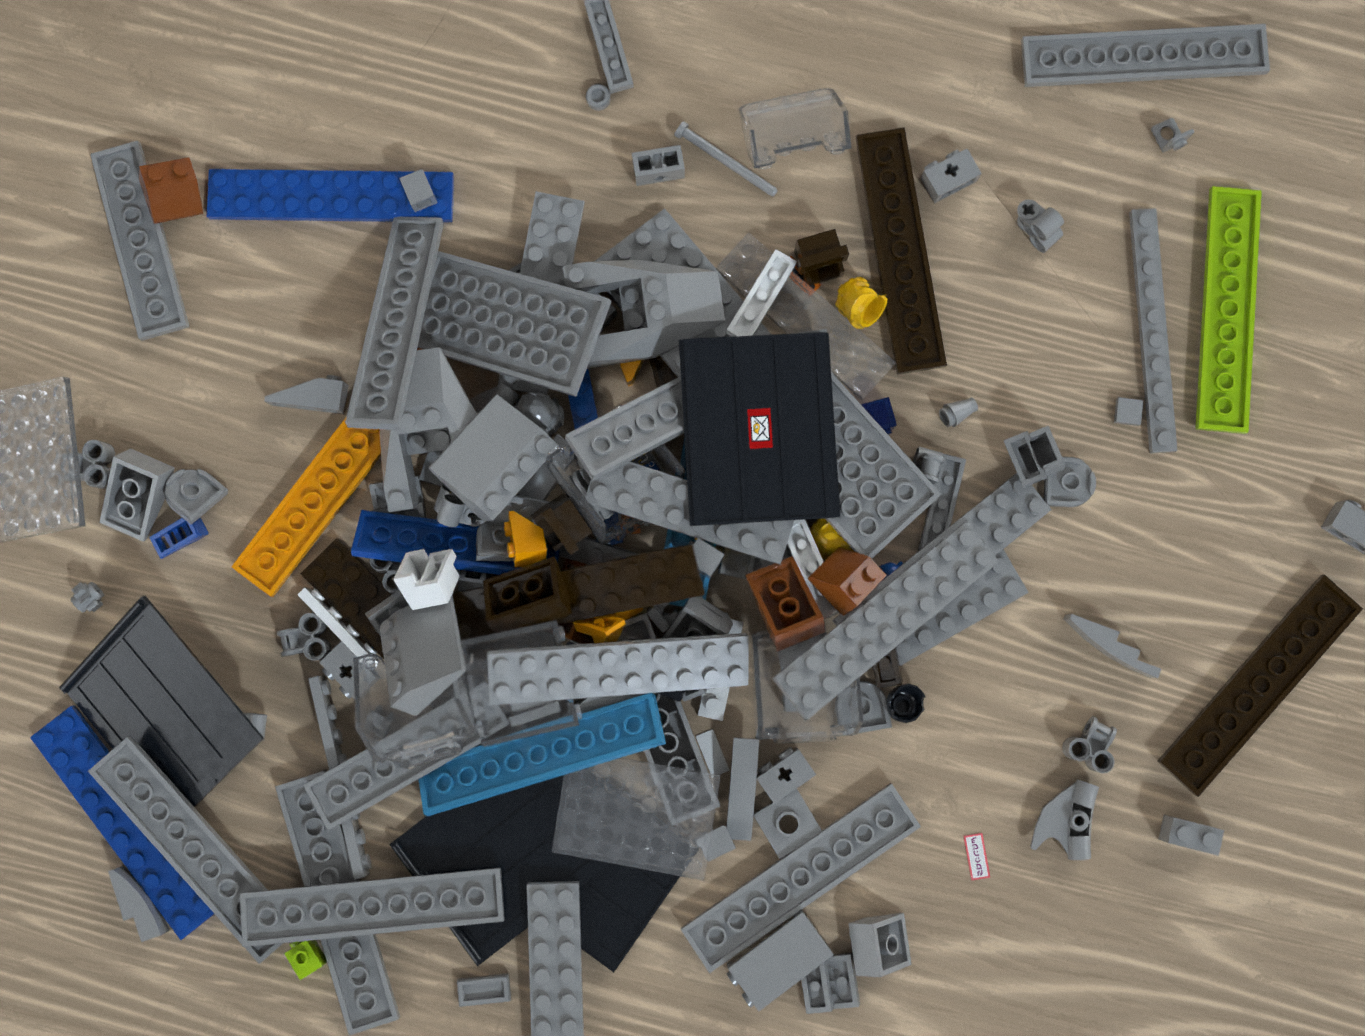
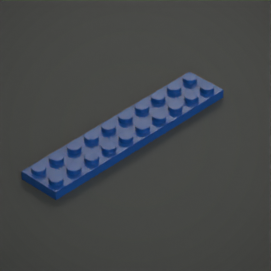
(321, 195)
(73, 750)

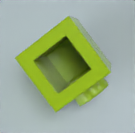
(305, 957)

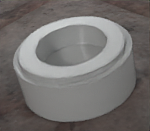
(598, 97)

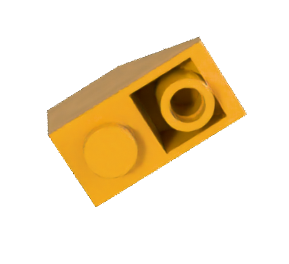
(526, 540)

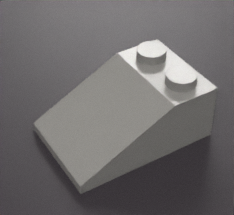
(134, 493)

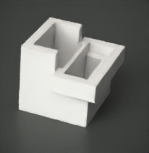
(427, 579)

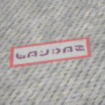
(977, 856)

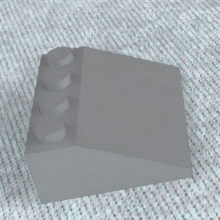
(493, 458)
(421, 655)

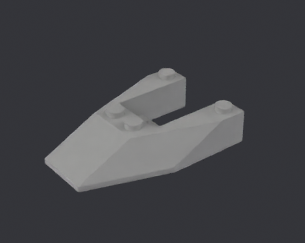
(657, 305)
(431, 420)

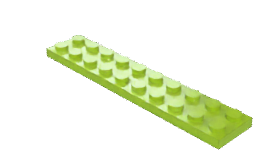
(1228, 310)

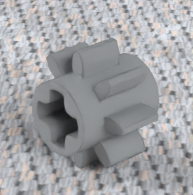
(87, 597)

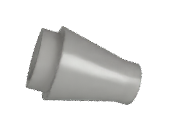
(956, 412)

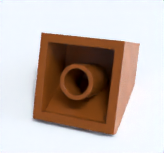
(171, 190)
(846, 579)

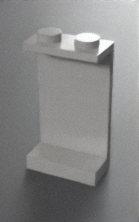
(779, 961)

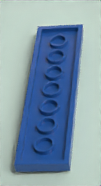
(393, 535)

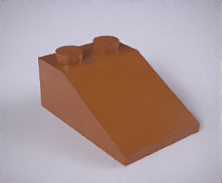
(786, 603)

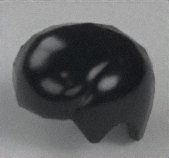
(905, 703)

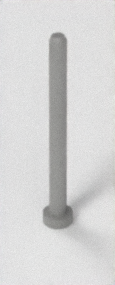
(683, 131)

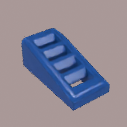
(193, 532)

